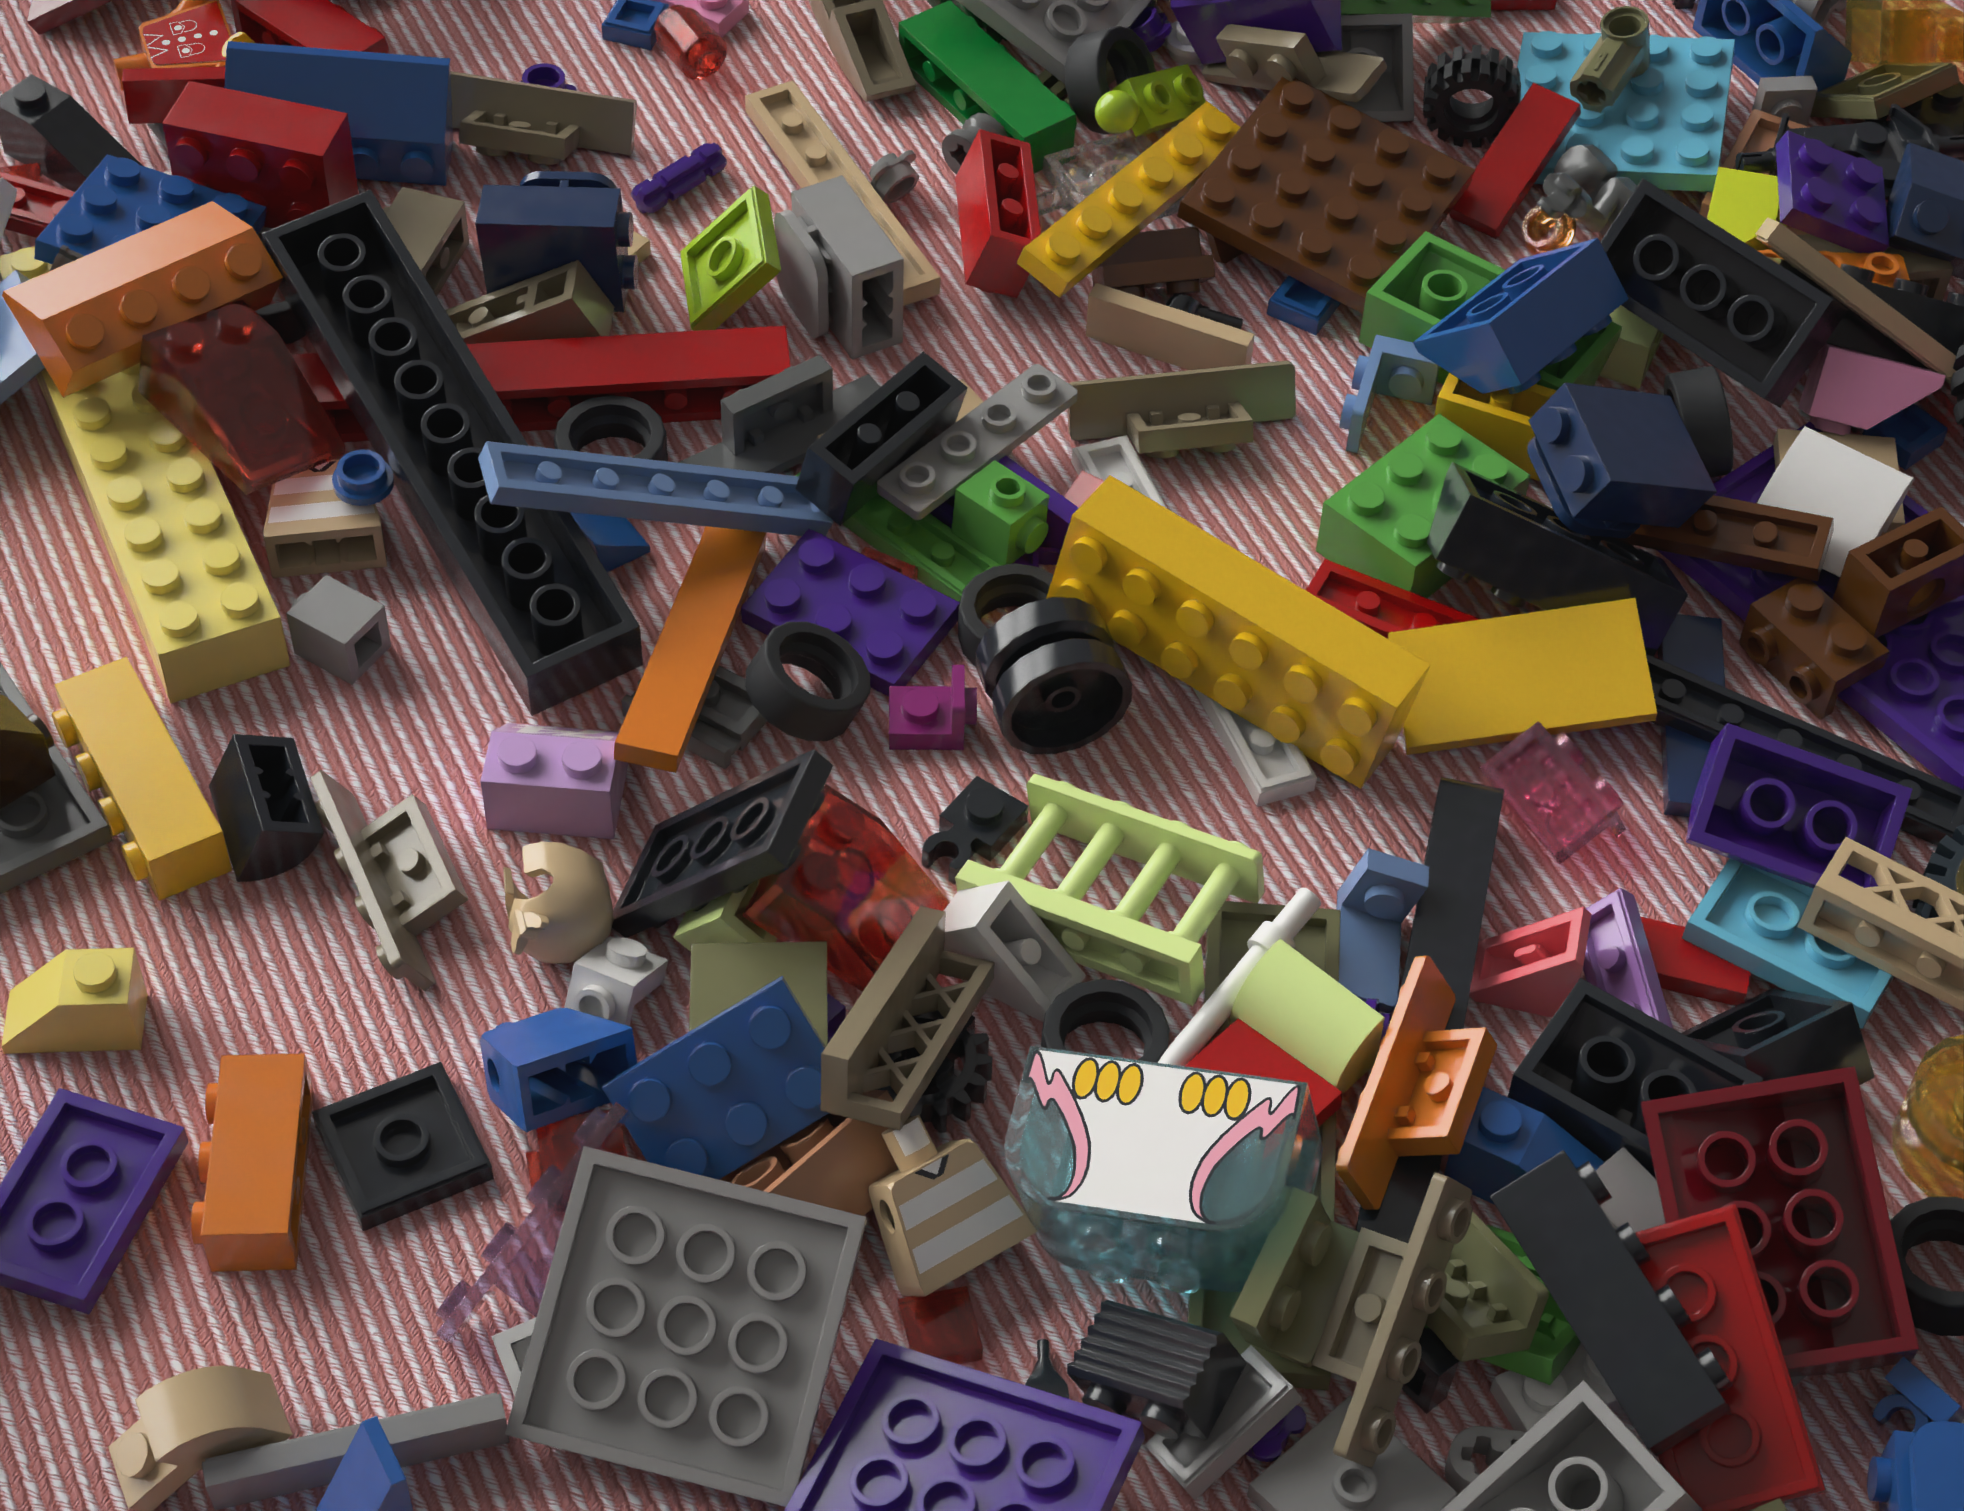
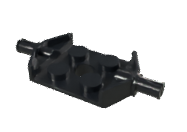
(1875, 141)

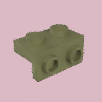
(1488, 1299)

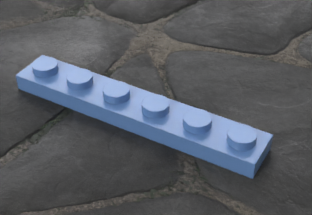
(647, 490)

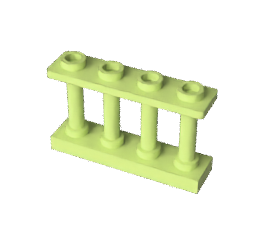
(1115, 938)

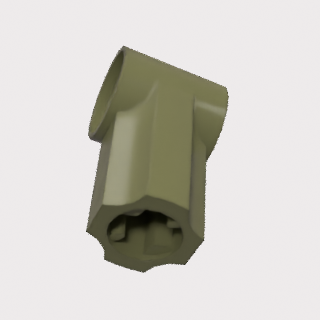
(1614, 59)

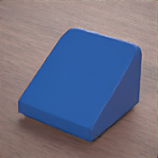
(612, 539)

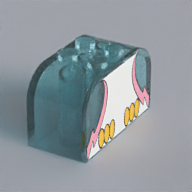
(1157, 1165)

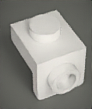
(614, 979)

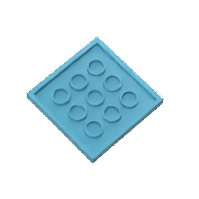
(1663, 122)

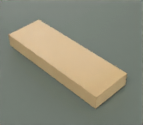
(1164, 331)

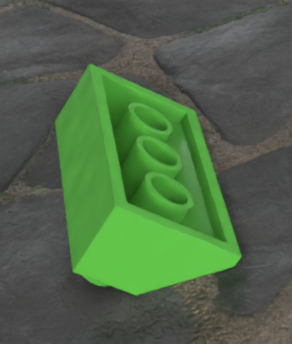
(1440, 277)

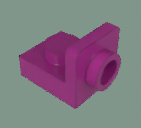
(931, 714)

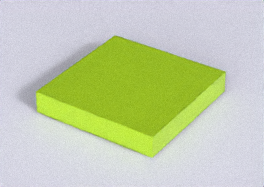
(730, 260)

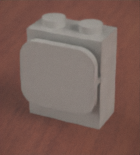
(840, 268)

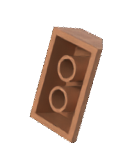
(824, 1163)

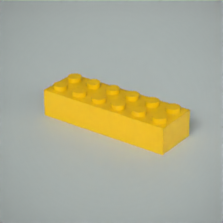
(1238, 631)

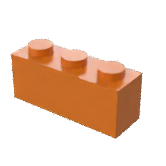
(254, 1163)

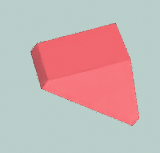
(1532, 965)

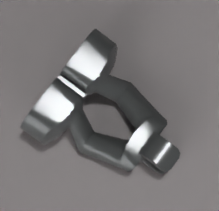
(1586, 188)

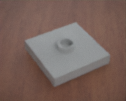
(1318, 1480)

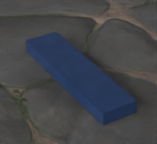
(1697, 647)

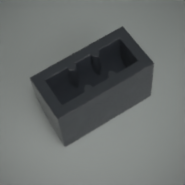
(264, 806)

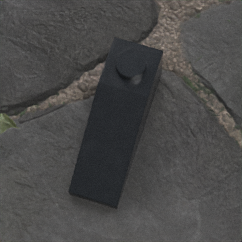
(54, 130)

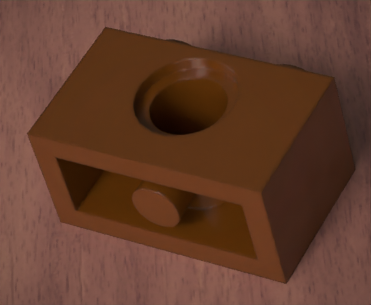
(1903, 573)

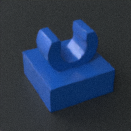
(1918, 1396)

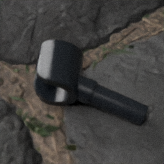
(1192, 306)

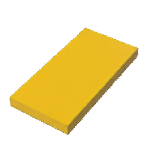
(1508, 672)

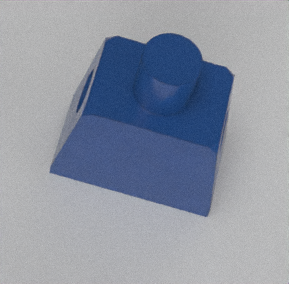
(554, 1064)

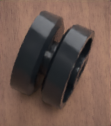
(1053, 676)

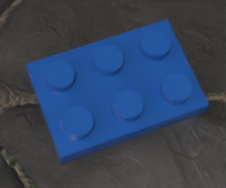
(726, 1086)

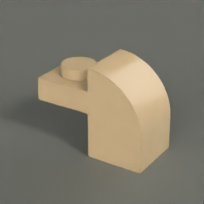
(191, 1420)

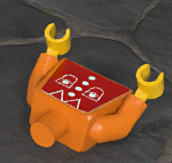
(186, 37)

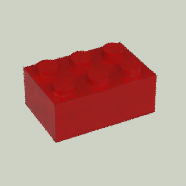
(262, 149)

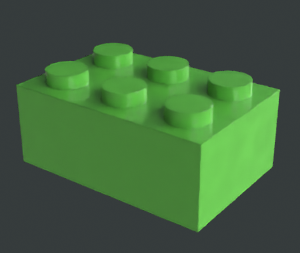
(1387, 511)

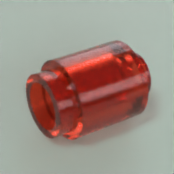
(690, 42)

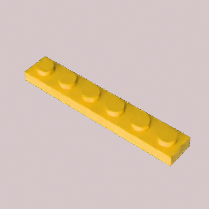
(1127, 201)

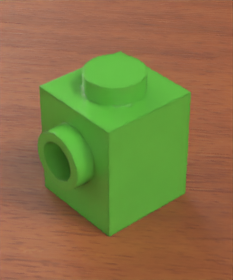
(1000, 514)

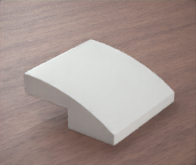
(1841, 484)

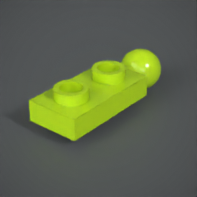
(1150, 102)

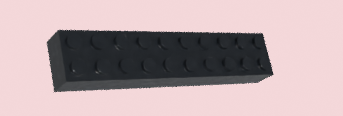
(429, 416)

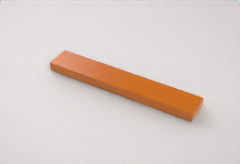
(689, 649)

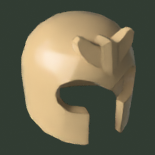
(566, 917)

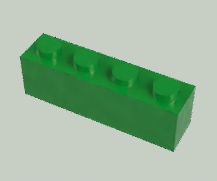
(978, 75)

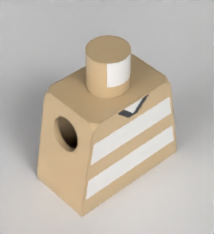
(316, 531)
(942, 1210)

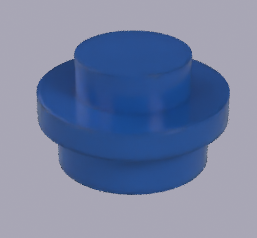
(362, 478)

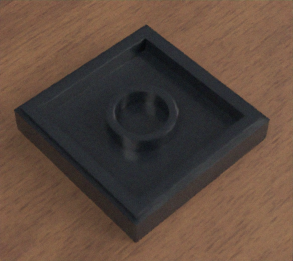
(402, 1146)

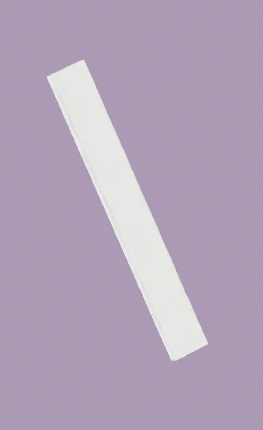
(1265, 764)

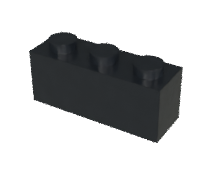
(878, 436)

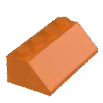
(94, 310)

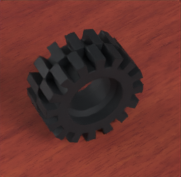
(1464, 73)

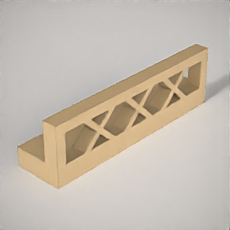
(1882, 929)

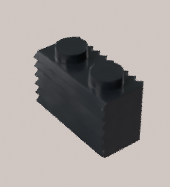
(1156, 1370)

